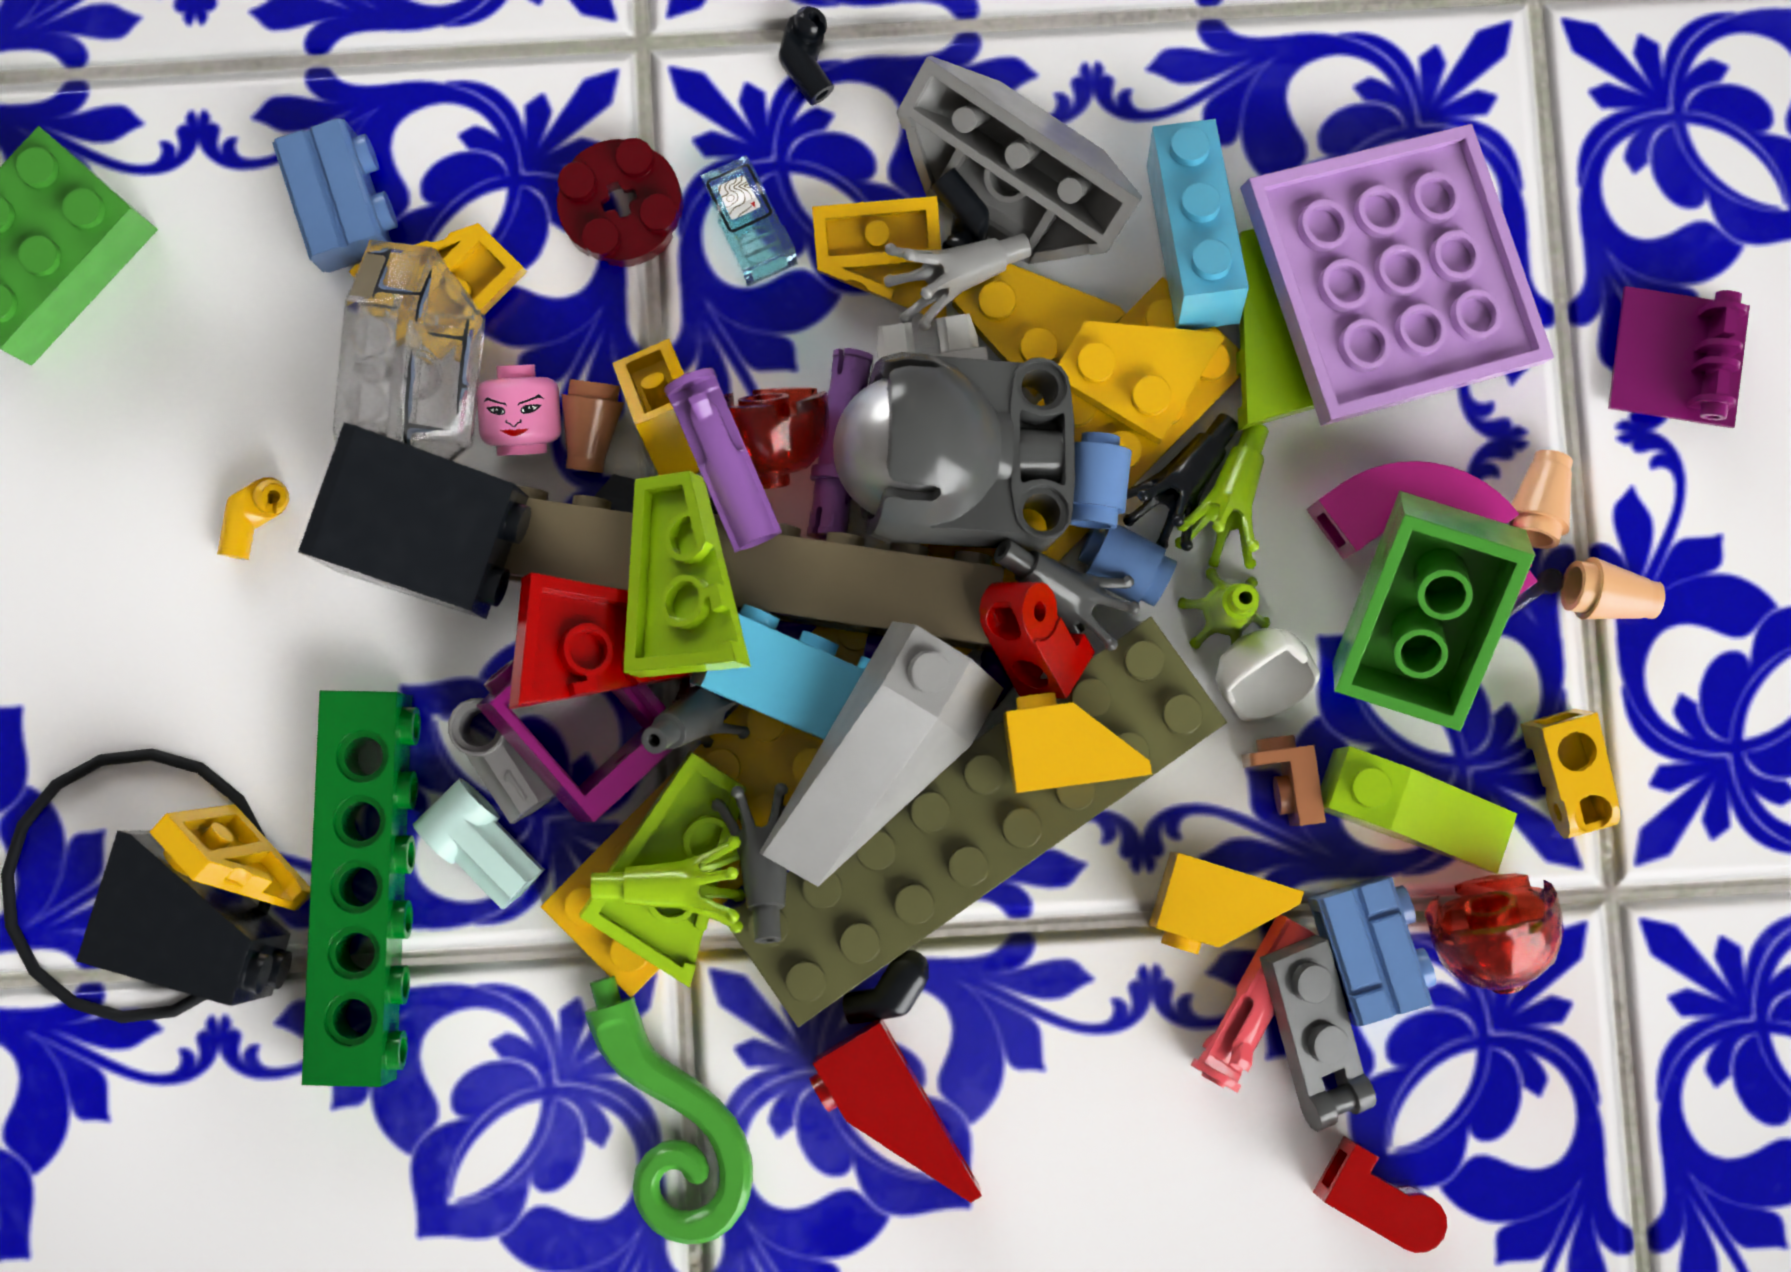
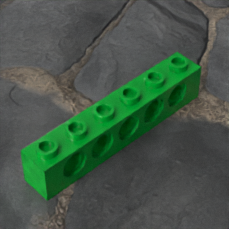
(331, 1048)

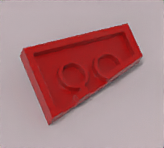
(570, 641)

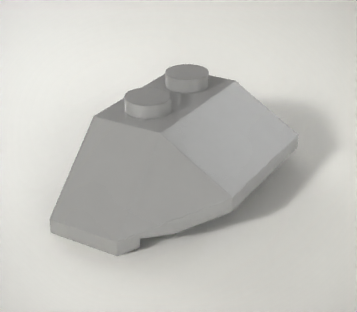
(1018, 160)

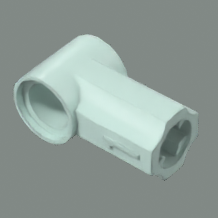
(467, 831)

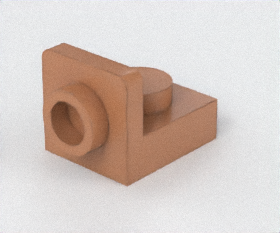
(1299, 786)

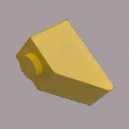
(643, 385)
(1064, 747)
(1214, 903)

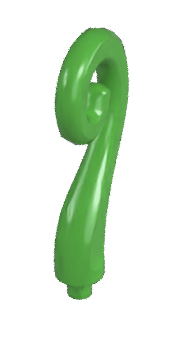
(626, 1048)

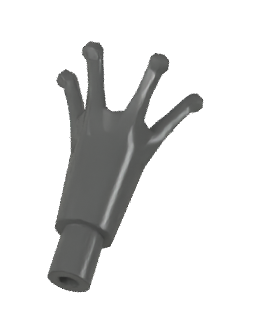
(1073, 590)
(690, 717)
(762, 878)

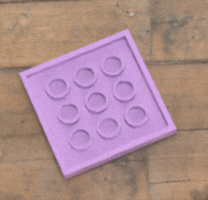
(1396, 273)

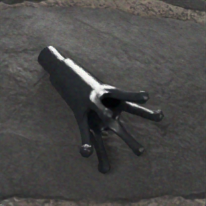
(1184, 480)

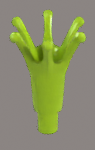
(1232, 498)
(1226, 608)
(678, 884)

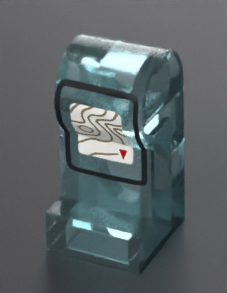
(749, 221)

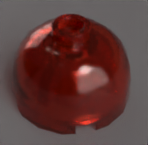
(781, 430)
(1497, 931)

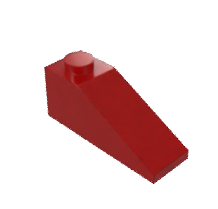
(885, 1100)

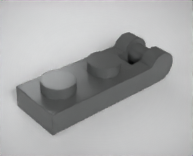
(1316, 1031)

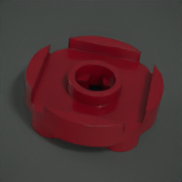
(632, 168)

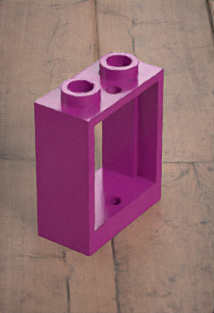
(609, 781)

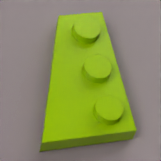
(1267, 358)
(678, 583)
(673, 830)

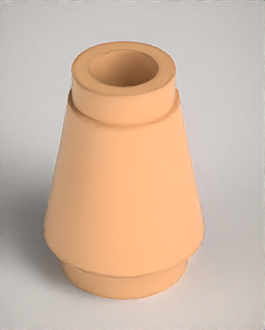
(1545, 499)
(1610, 592)

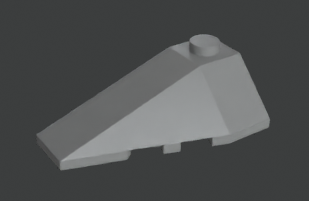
(892, 738)

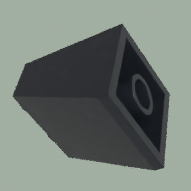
(415, 522)
(181, 931)

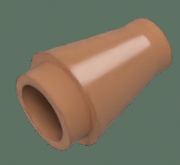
(589, 423)

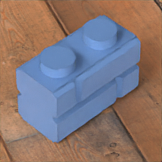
(334, 192)
(1374, 949)

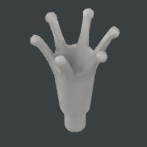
(954, 271)

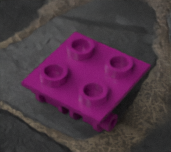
(1679, 356)

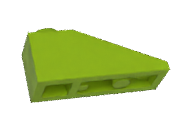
(1415, 808)

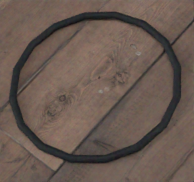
(15, 849)

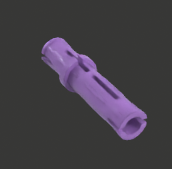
(830, 498)

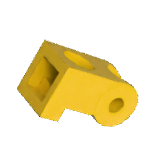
(1574, 771)

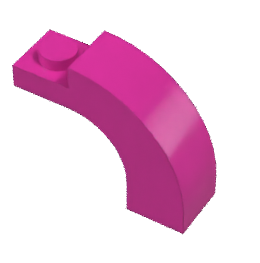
(1362, 504)

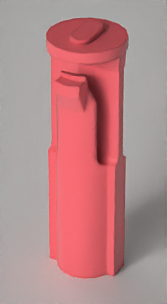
(1248, 1015)

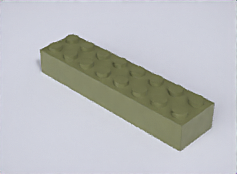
(972, 832)

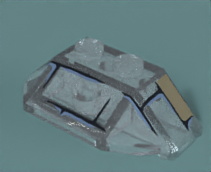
(410, 351)

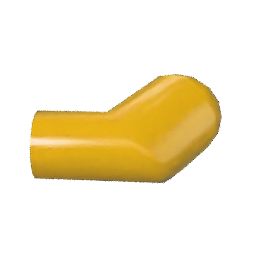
(246, 512)

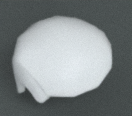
(1266, 673)

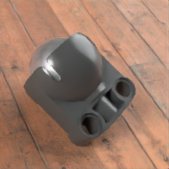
(958, 451)

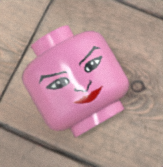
(518, 411)

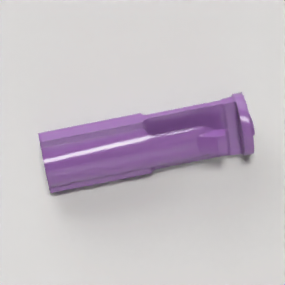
(722, 459)

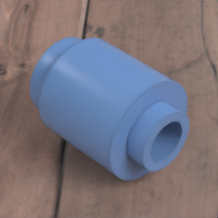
(1100, 481)
(1126, 553)

